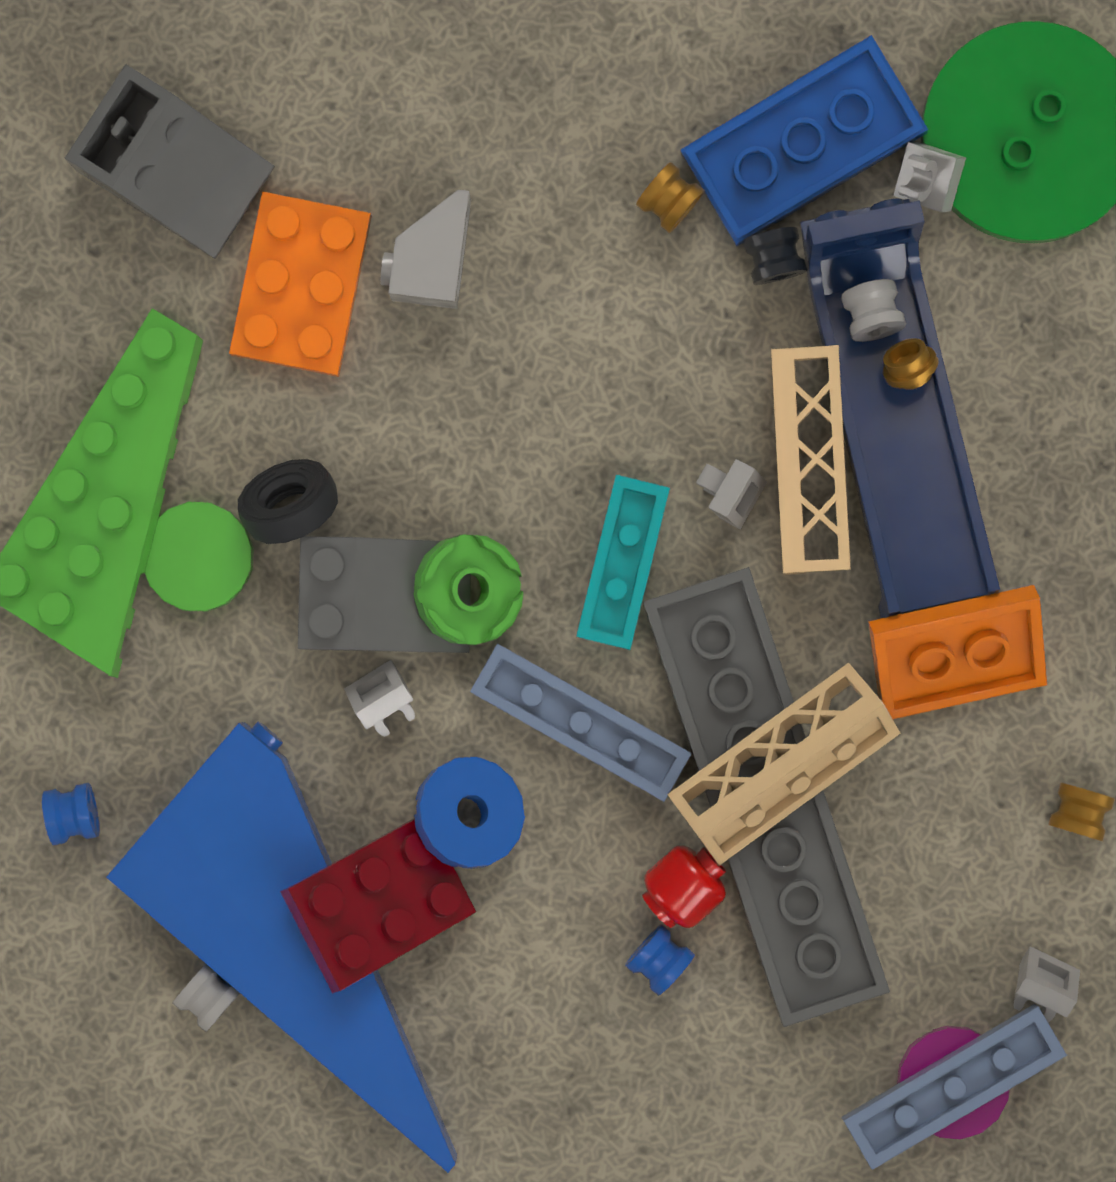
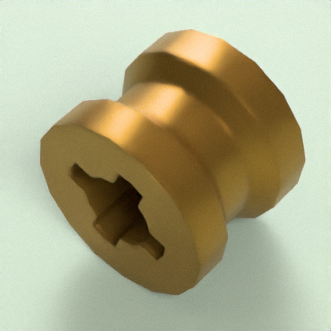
(670, 197)
(1081, 811)

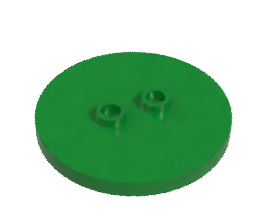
(1035, 128)

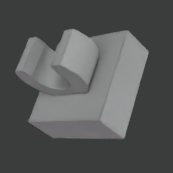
(929, 176)
(732, 492)
(379, 696)
(1047, 983)

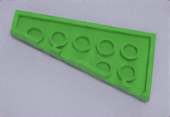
(96, 515)

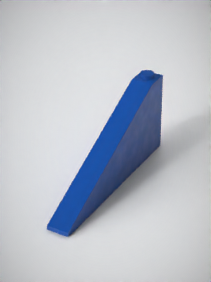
(215, 882)

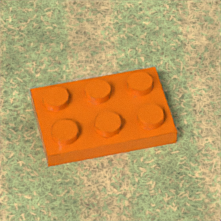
(300, 284)
(959, 652)

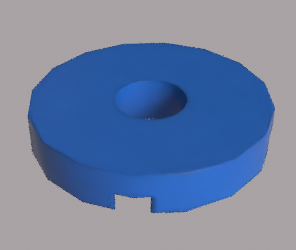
(499, 808)

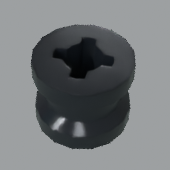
(775, 255)

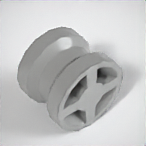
(873, 310)
(206, 997)

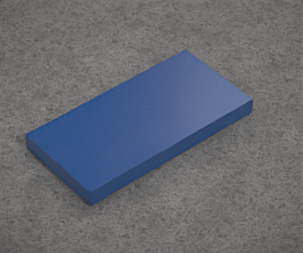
(804, 140)

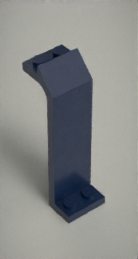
(899, 440)

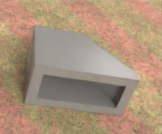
(430, 256)

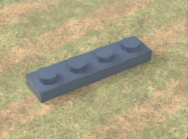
(580, 722)
(954, 1086)

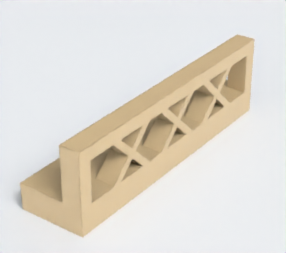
(789, 463)
(790, 771)

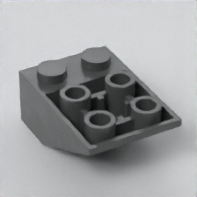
(169, 161)

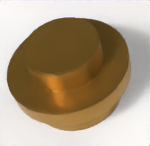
(909, 364)

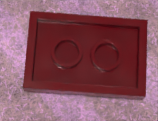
(376, 905)

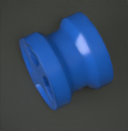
(70, 814)
(660, 960)

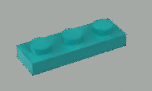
(623, 562)

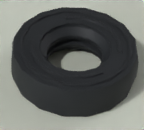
(297, 518)

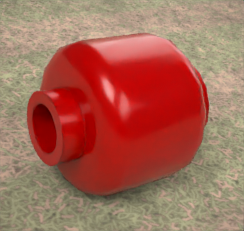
(684, 886)

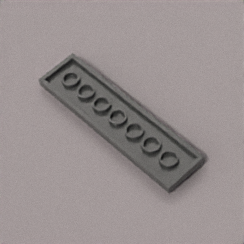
(796, 872)

